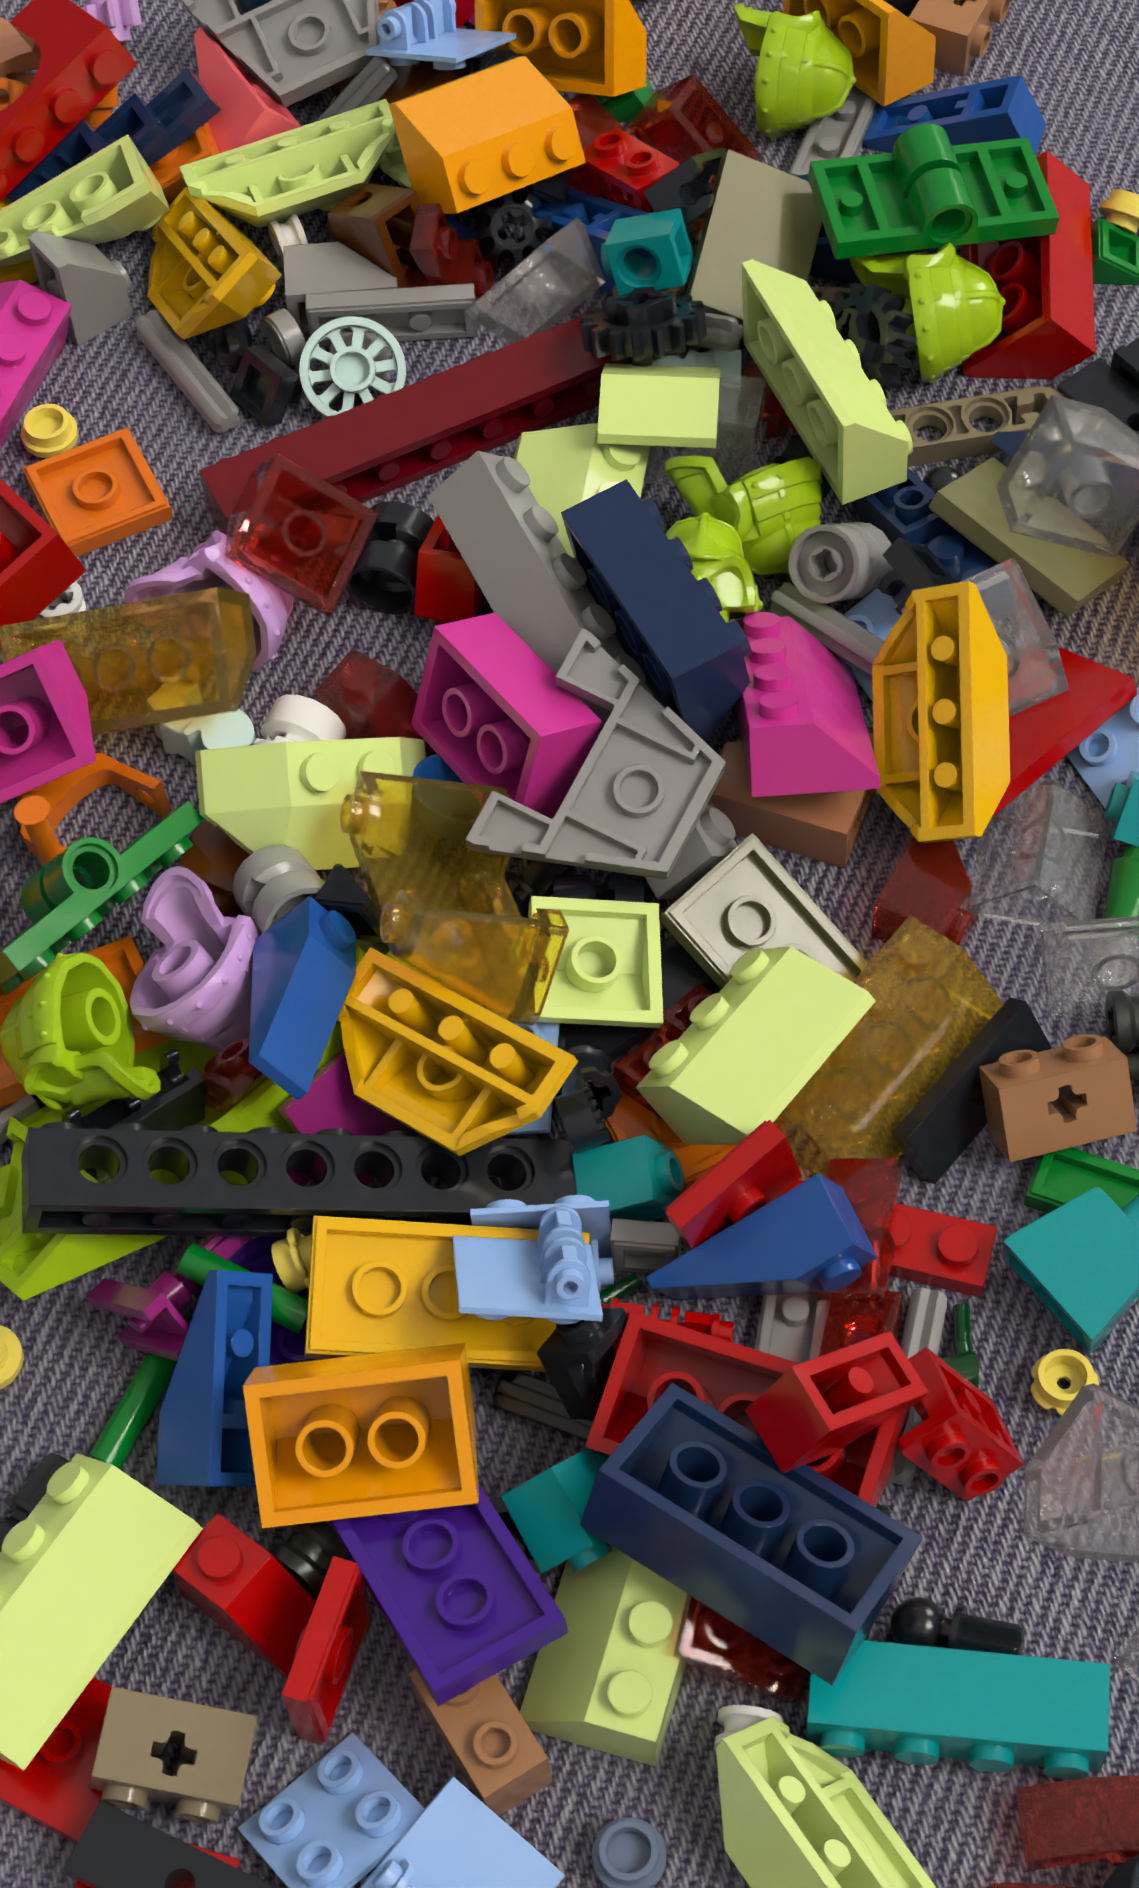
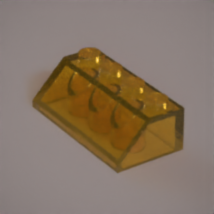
(152, 656)
(922, 1020)

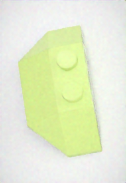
(296, 168)
(295, 791)
(804, 1817)

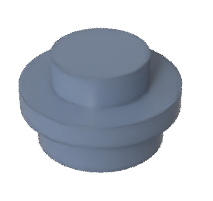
(629, 1854)

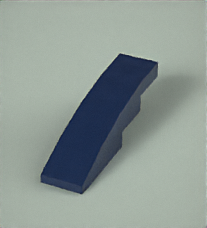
(152, 127)

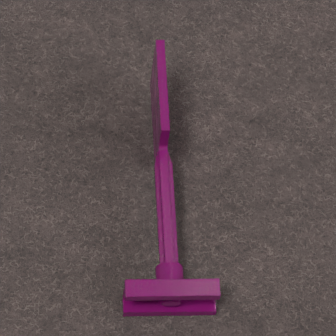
(155, 1310)

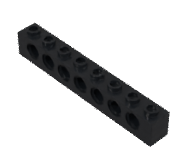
(204, 1204)

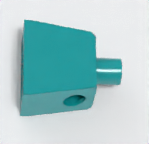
(1081, 1263)

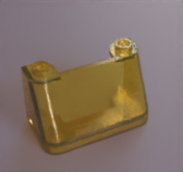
(445, 903)

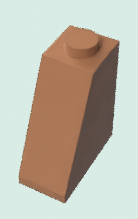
(806, 824)

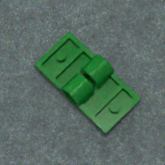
(932, 195)
(82, 886)

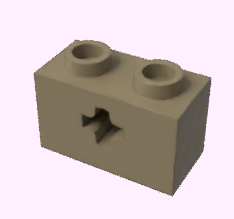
(208, 1736)

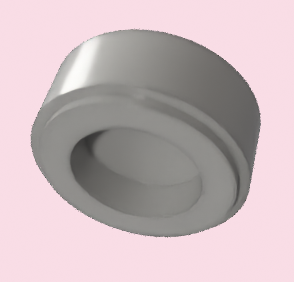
(284, 336)

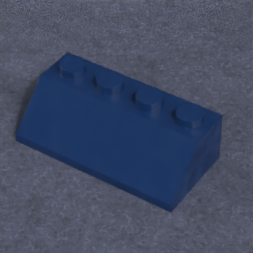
(659, 607)
(755, 1544)

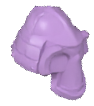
(210, 569)
(203, 976)

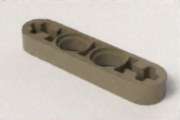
(954, 421)

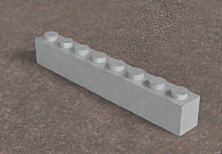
(545, 601)

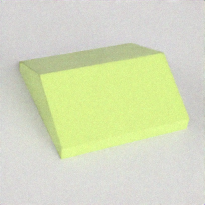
(659, 405)
(607, 964)

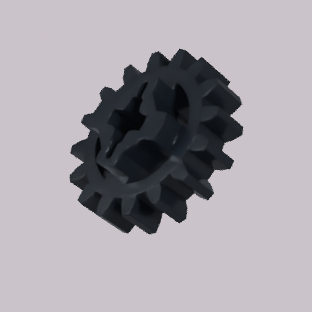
(643, 326)
(877, 329)

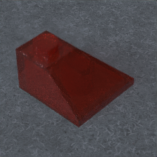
(298, 532)

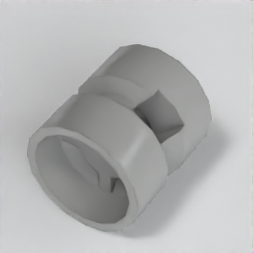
(838, 561)
(273, 884)

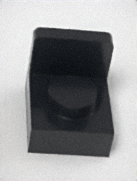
(581, 1359)

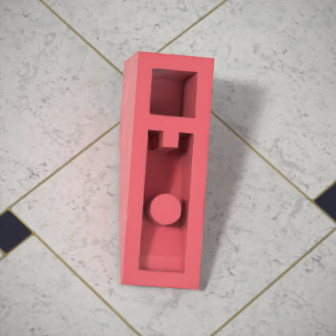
(246, 106)

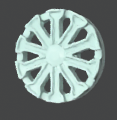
(351, 366)

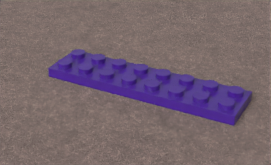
(440, 1575)

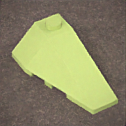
(88, 203)

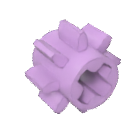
(116, 15)

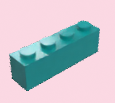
(965, 1707)

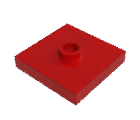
(735, 1186)
(327, 1651)
(57, 1779)

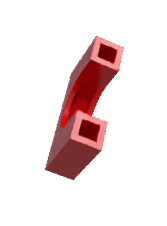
(75, 72)

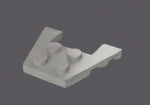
(294, 44)
(633, 793)

